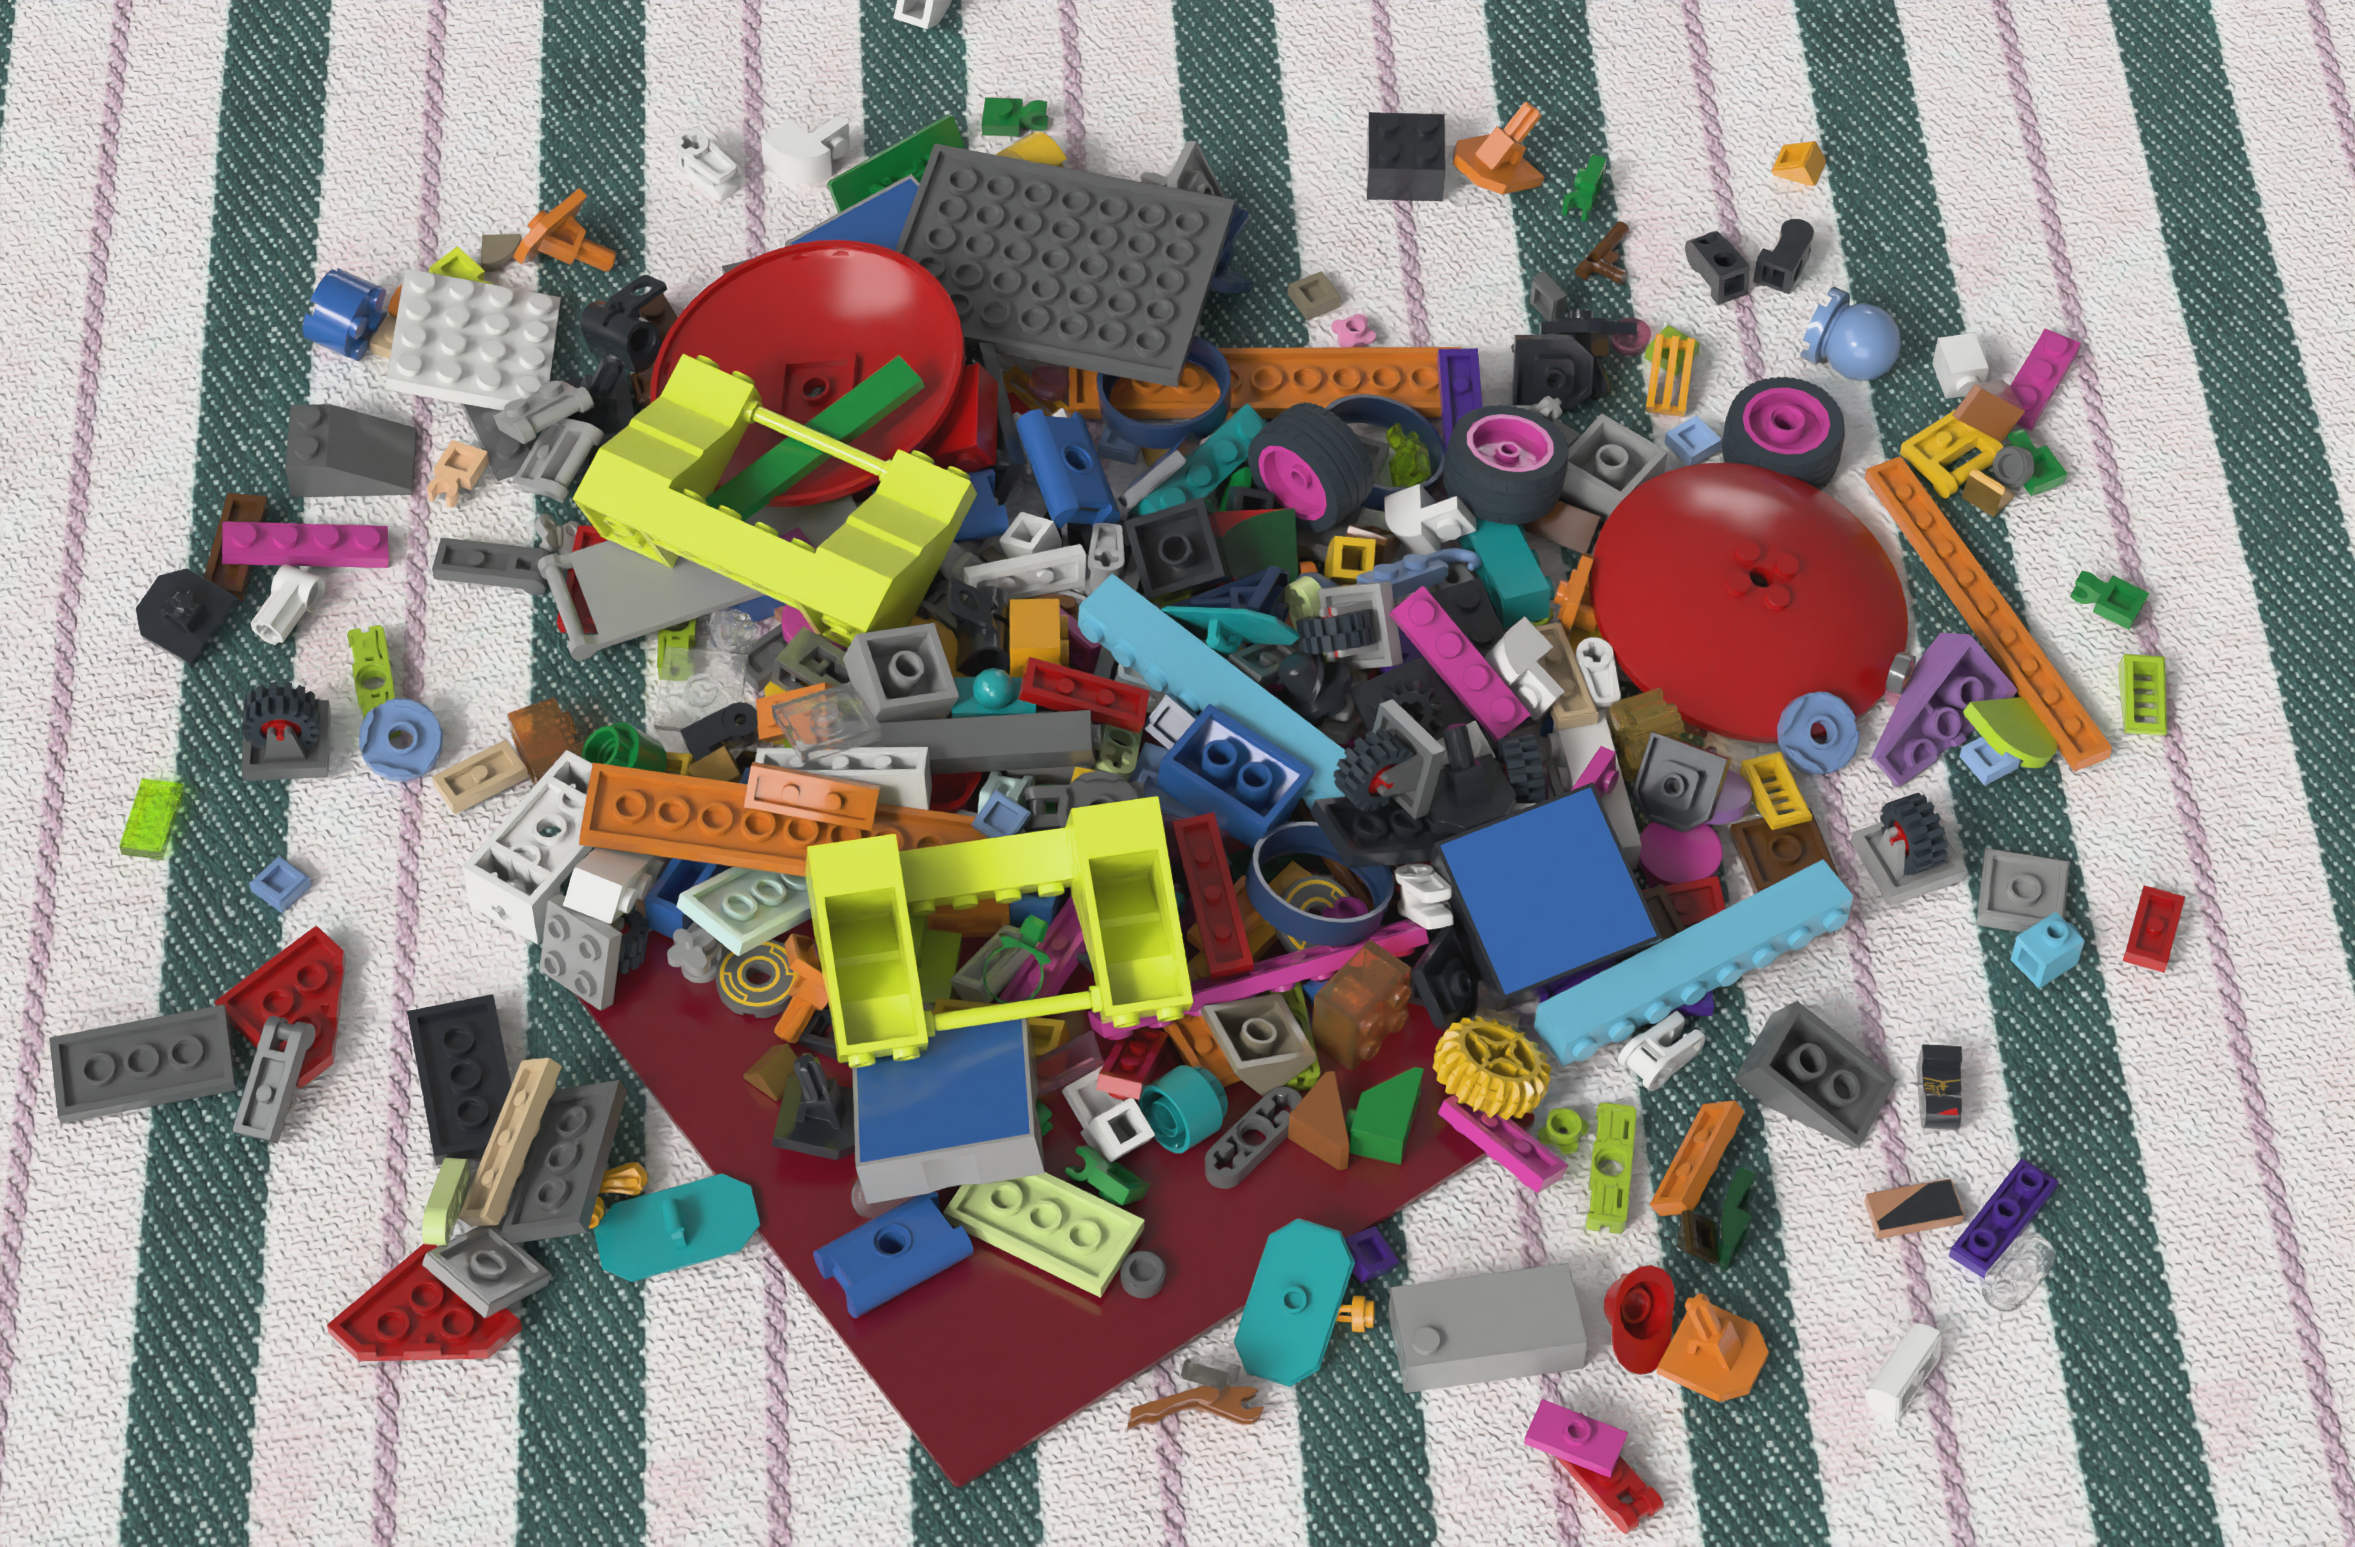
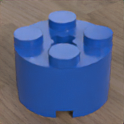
(345, 313)

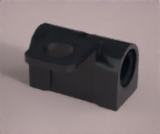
(619, 328)
(981, 627)

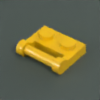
(1943, 444)

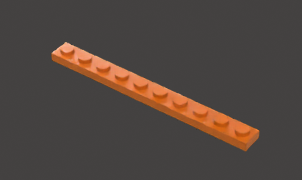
(1988, 613)

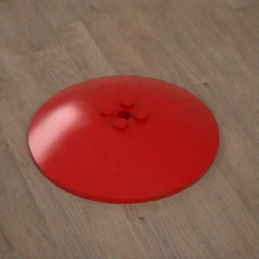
(827, 321)
(1730, 654)

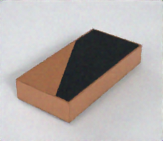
(1914, 1208)

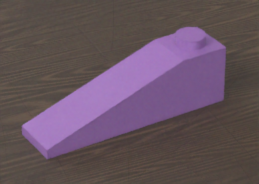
(1933, 702)

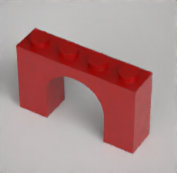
(968, 432)

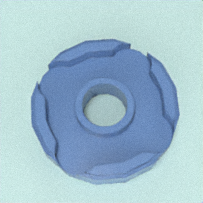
(1796, 739)
(400, 763)

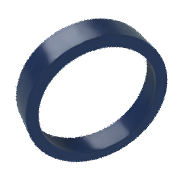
(1386, 413)
(1166, 436)
(1314, 929)

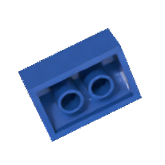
(1234, 774)

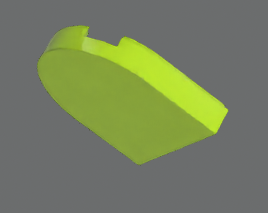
(2013, 728)

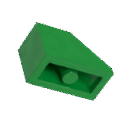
(1385, 1117)

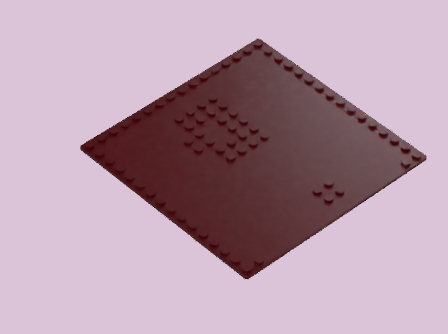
(993, 1342)

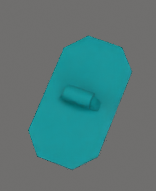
(1228, 627)
(676, 1227)
(1294, 1302)

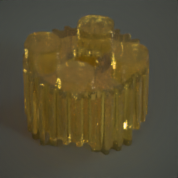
(1634, 721)

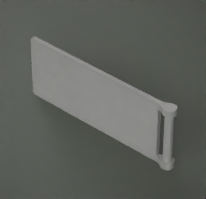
(640, 596)

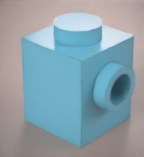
(2047, 949)

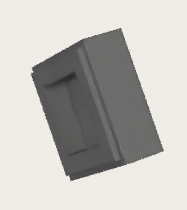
(1548, 297)

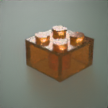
(1361, 1005)

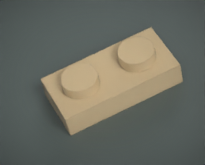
(480, 777)

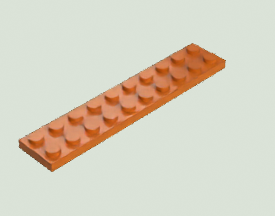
(1274, 382)
(710, 825)

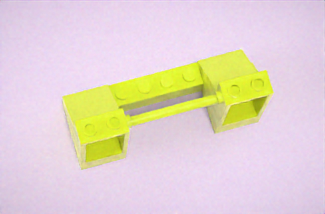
(865, 578)
(1118, 882)

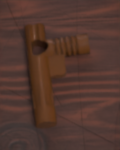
(1603, 259)

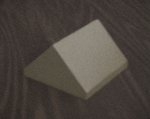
(1260, 1040)

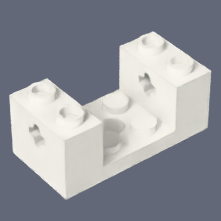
(519, 867)

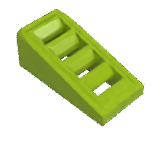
(2152, 667)

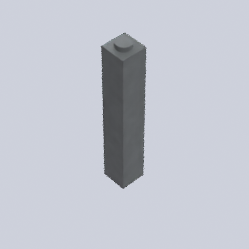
(999, 741)

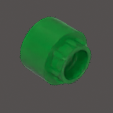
(625, 747)

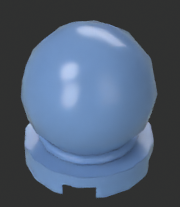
(1856, 339)

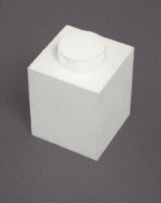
(1959, 364)

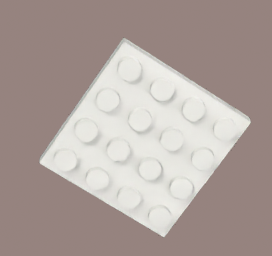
(471, 340)

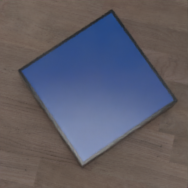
(1545, 896)

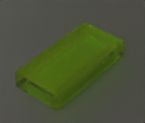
(152, 819)

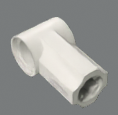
(291, 595)

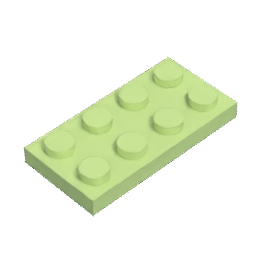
(1049, 1227)

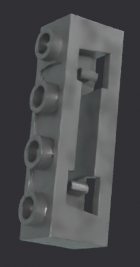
(809, 659)

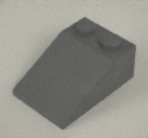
(347, 453)
(1814, 1076)

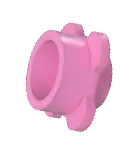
(1353, 331)

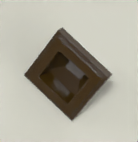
(1698, 1237)

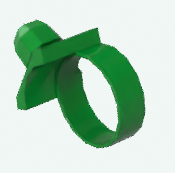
(1033, 931)

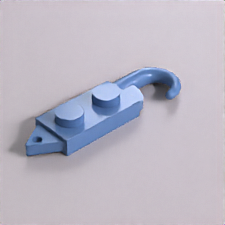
(1419, 570)

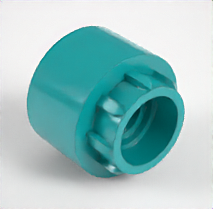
(1184, 1107)

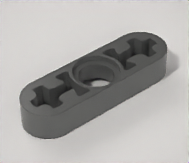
(1250, 1155)

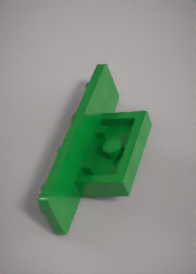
(893, 164)

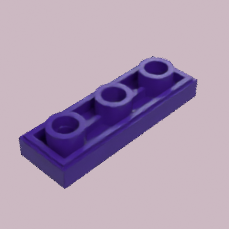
(1991, 1233)

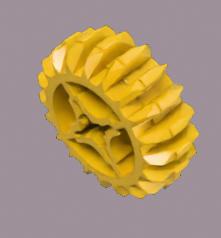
(1492, 1068)

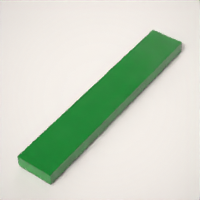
(842, 421)

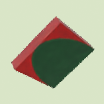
(1259, 540)

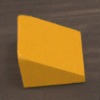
(1800, 163)

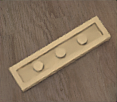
(510, 1142)

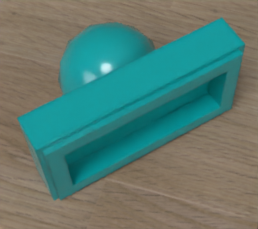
(990, 695)

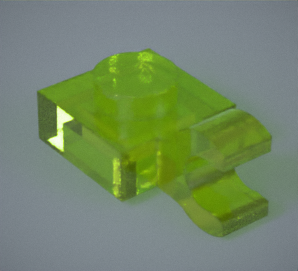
(1411, 462)

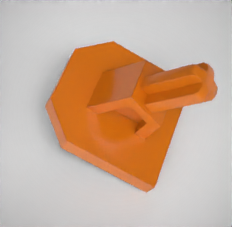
(1496, 158)
(563, 237)
(1575, 598)
(807, 991)
(1714, 1352)

